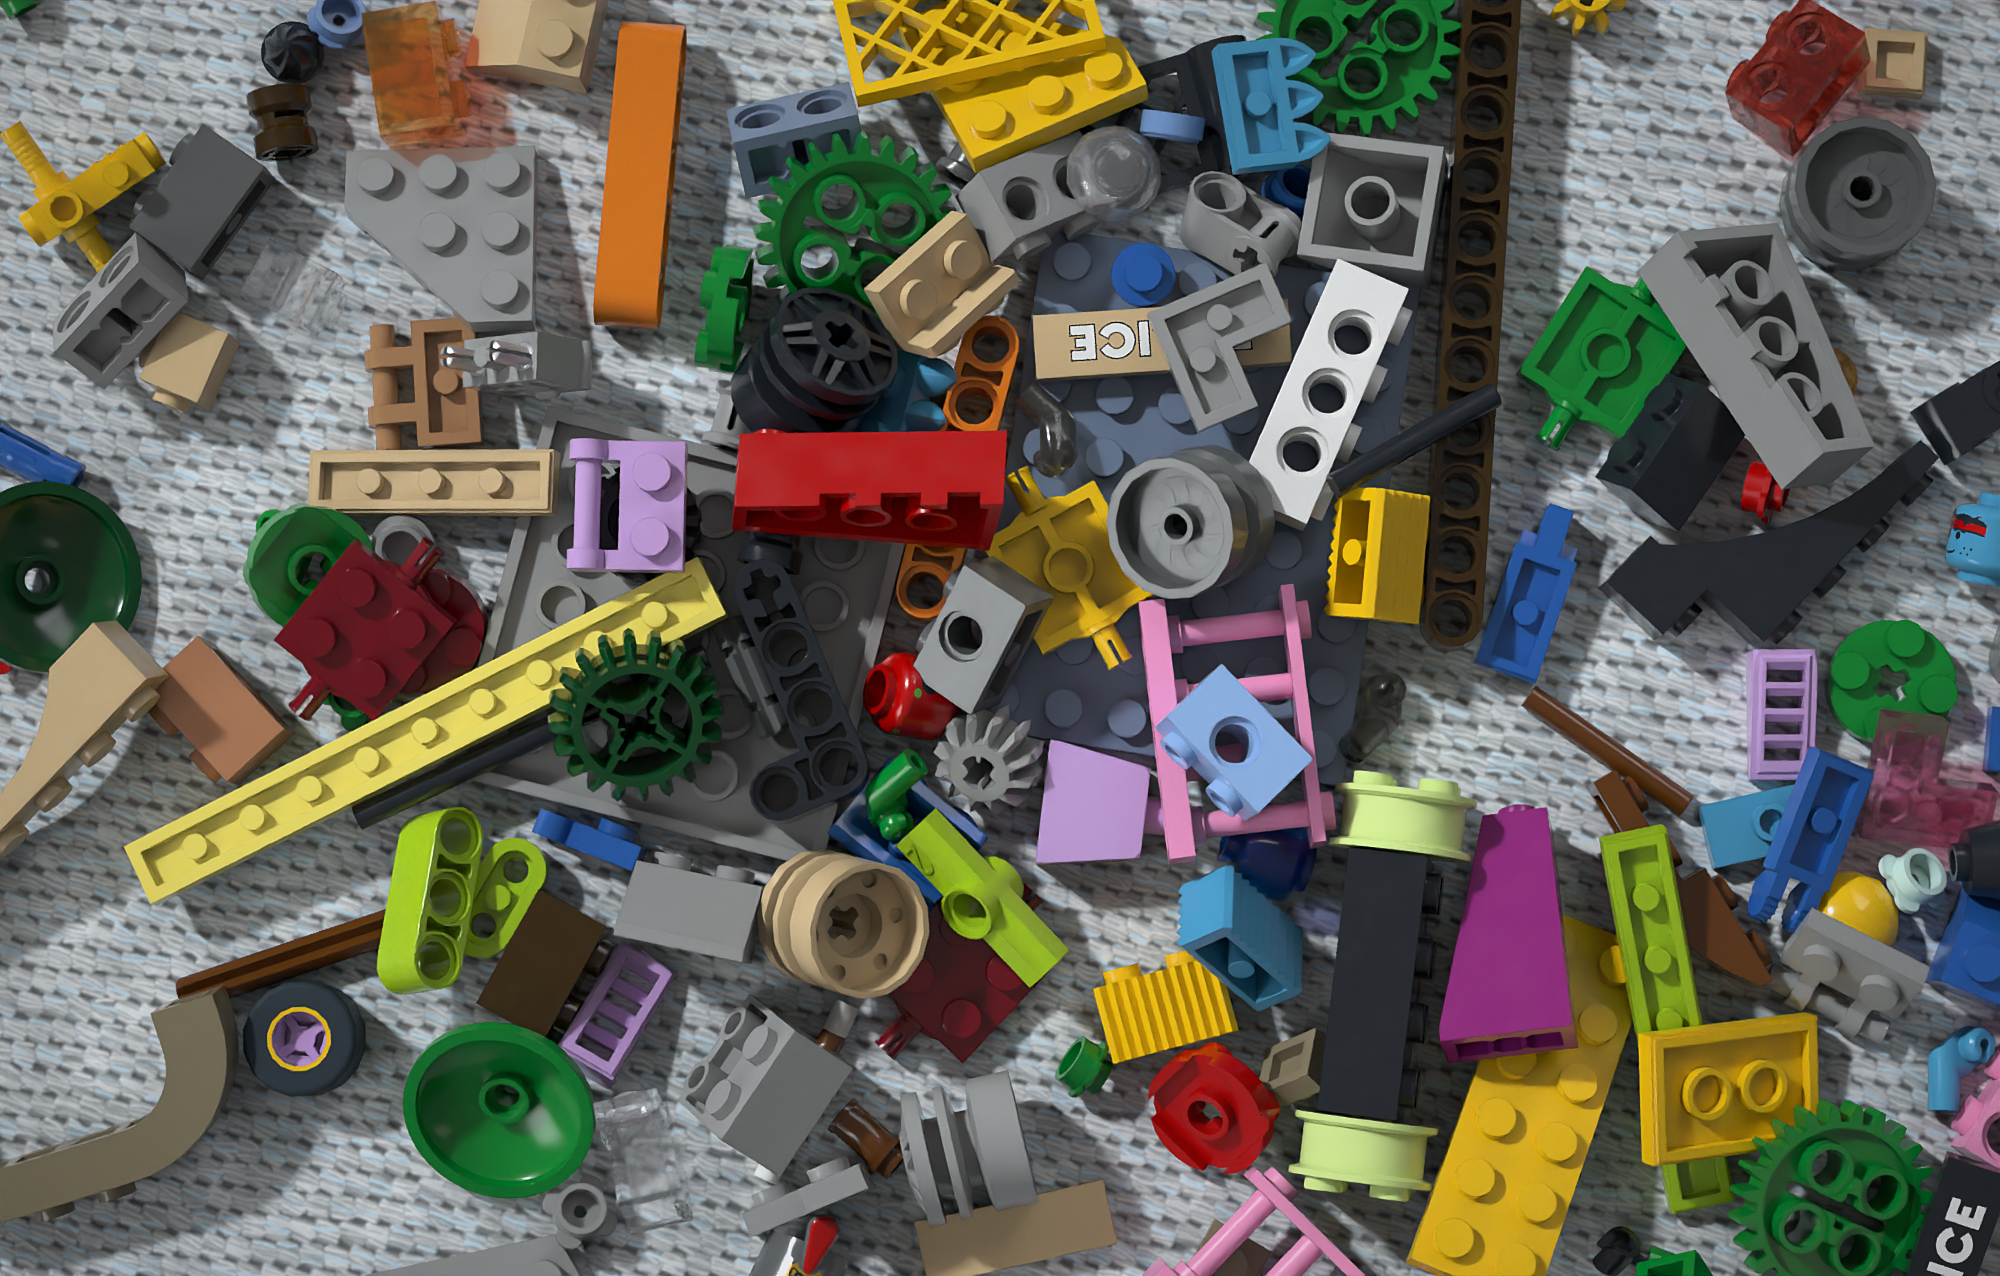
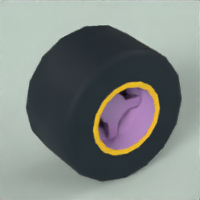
(283, 1048)

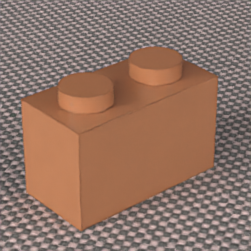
(217, 713)

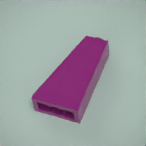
(1510, 956)

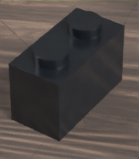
(1671, 452)

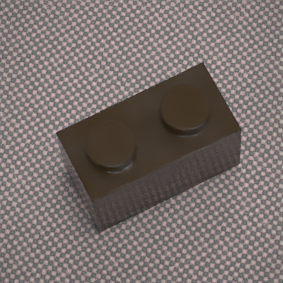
(547, 965)

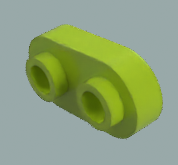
(501, 897)

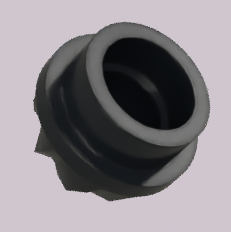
(292, 53)

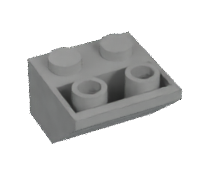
(763, 1085)

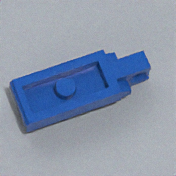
(1529, 599)

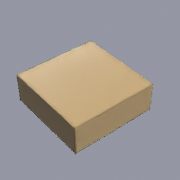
(1895, 64)

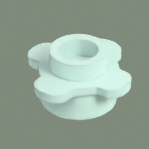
(1914, 879)

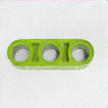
(422, 930)

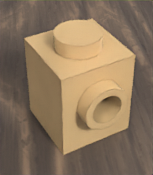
(187, 363)

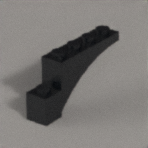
(1765, 575)

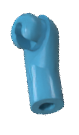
(1952, 1061)

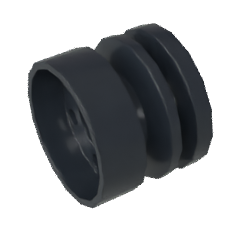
(815, 366)

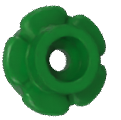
(1084, 1067)

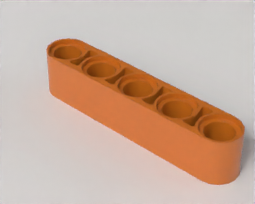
(640, 175)
(974, 378)

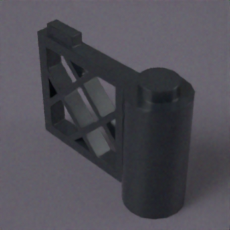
(1201, 100)

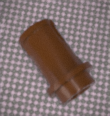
(868, 1139)

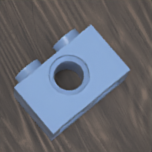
(1269, 752)

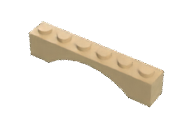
(89, 696)

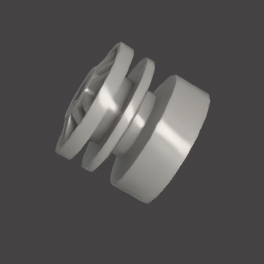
(967, 1149)

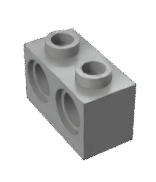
(1032, 190)
(120, 311)

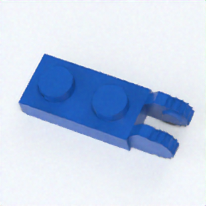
(1810, 837)

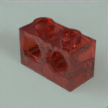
(1810, 81)

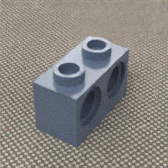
(783, 126)

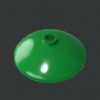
(497, 1138)

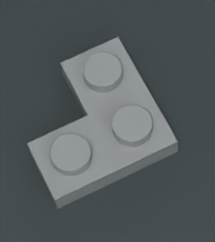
(1201, 338)
(828, 1185)

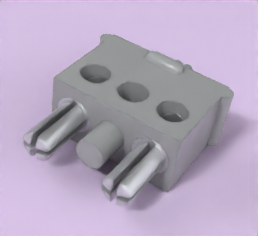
(523, 364)

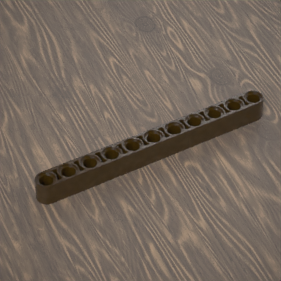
(1457, 335)

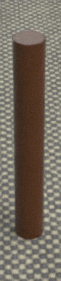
(1607, 750)

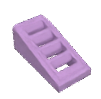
(1757, 689)
(643, 965)

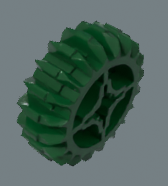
(676, 744)

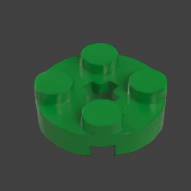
(727, 297)
(282, 542)
(1901, 645)

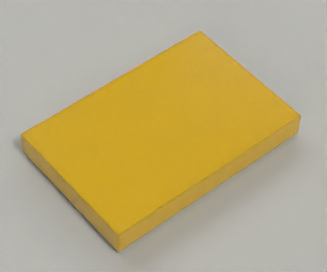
(1723, 1084)

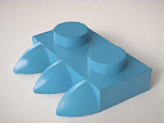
(1261, 104)
(905, 401)

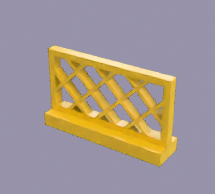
(977, 58)

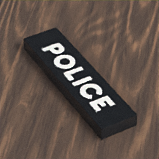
(1957, 1220)

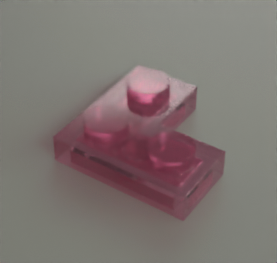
(1906, 794)

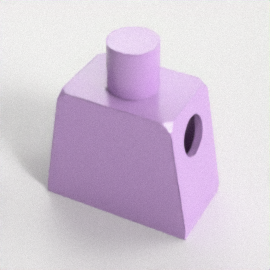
(1094, 808)

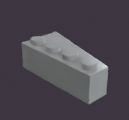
(1761, 347)

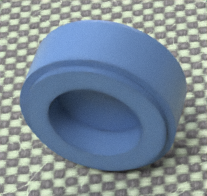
(1172, 126)

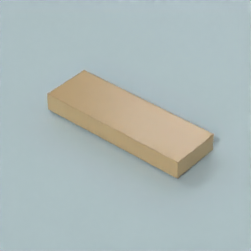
(990, 1241)

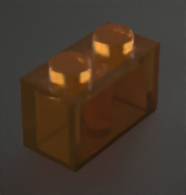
(414, 74)

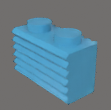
(1241, 938)

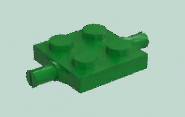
(1601, 356)

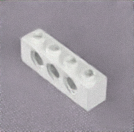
(1348, 299)

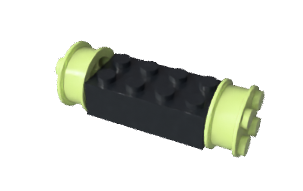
(1377, 983)

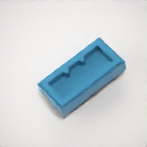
(1742, 825)

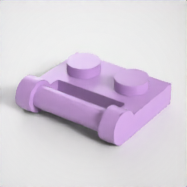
(649, 506)

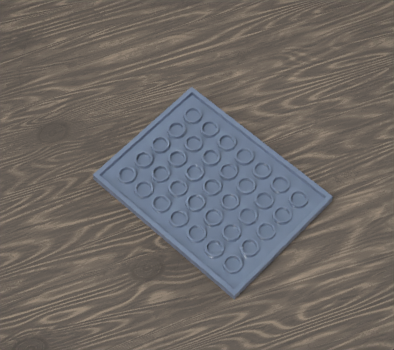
(1144, 417)

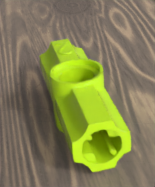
(982, 898)

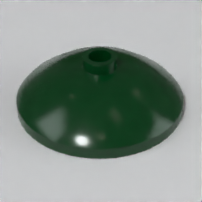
(84, 566)

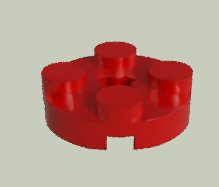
(1230, 1086)

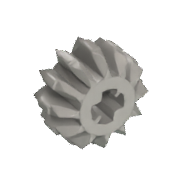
(989, 759)

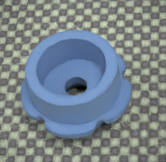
(334, 36)

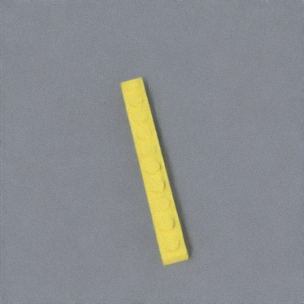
(410, 737)

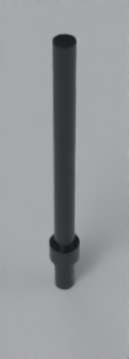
(476, 762)

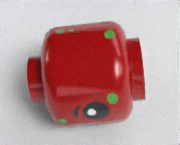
(903, 702)

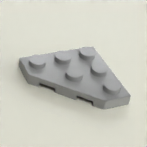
(455, 225)

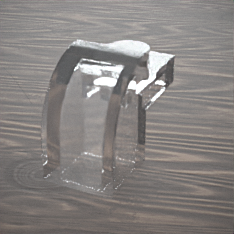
(644, 1160)

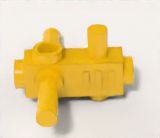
(69, 204)

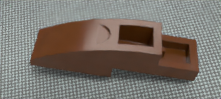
(1705, 900)

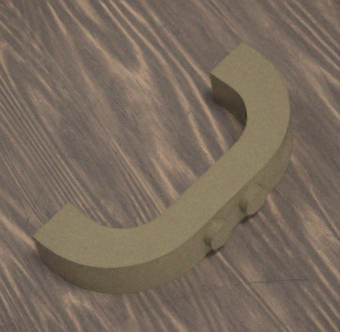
(201, 1068)

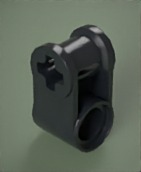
(1961, 415)

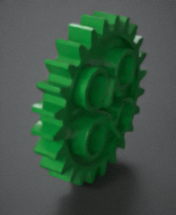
(1400, 70)
(877, 183)
(1858, 1151)

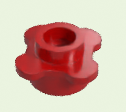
(1762, 493)

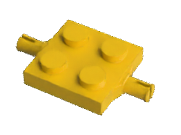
(1068, 553)

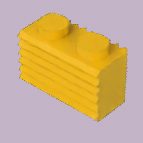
(1378, 556)
(1162, 1007)

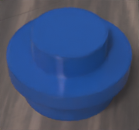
(1143, 275)

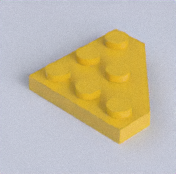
(1031, 105)

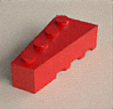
(873, 485)

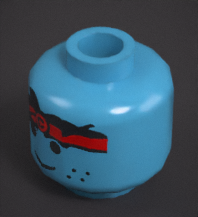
(1975, 541)

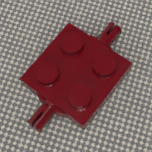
(365, 629)
(955, 991)

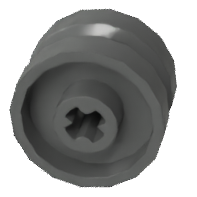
(1850, 159)
(1190, 521)

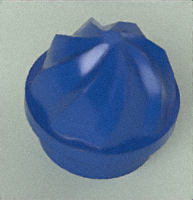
(1288, 188)

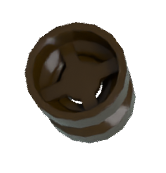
(282, 122)

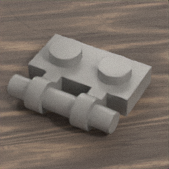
(1852, 964)

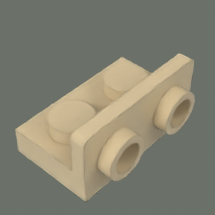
(939, 288)

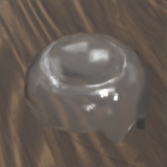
(1113, 173)

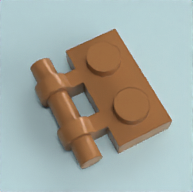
(442, 408)

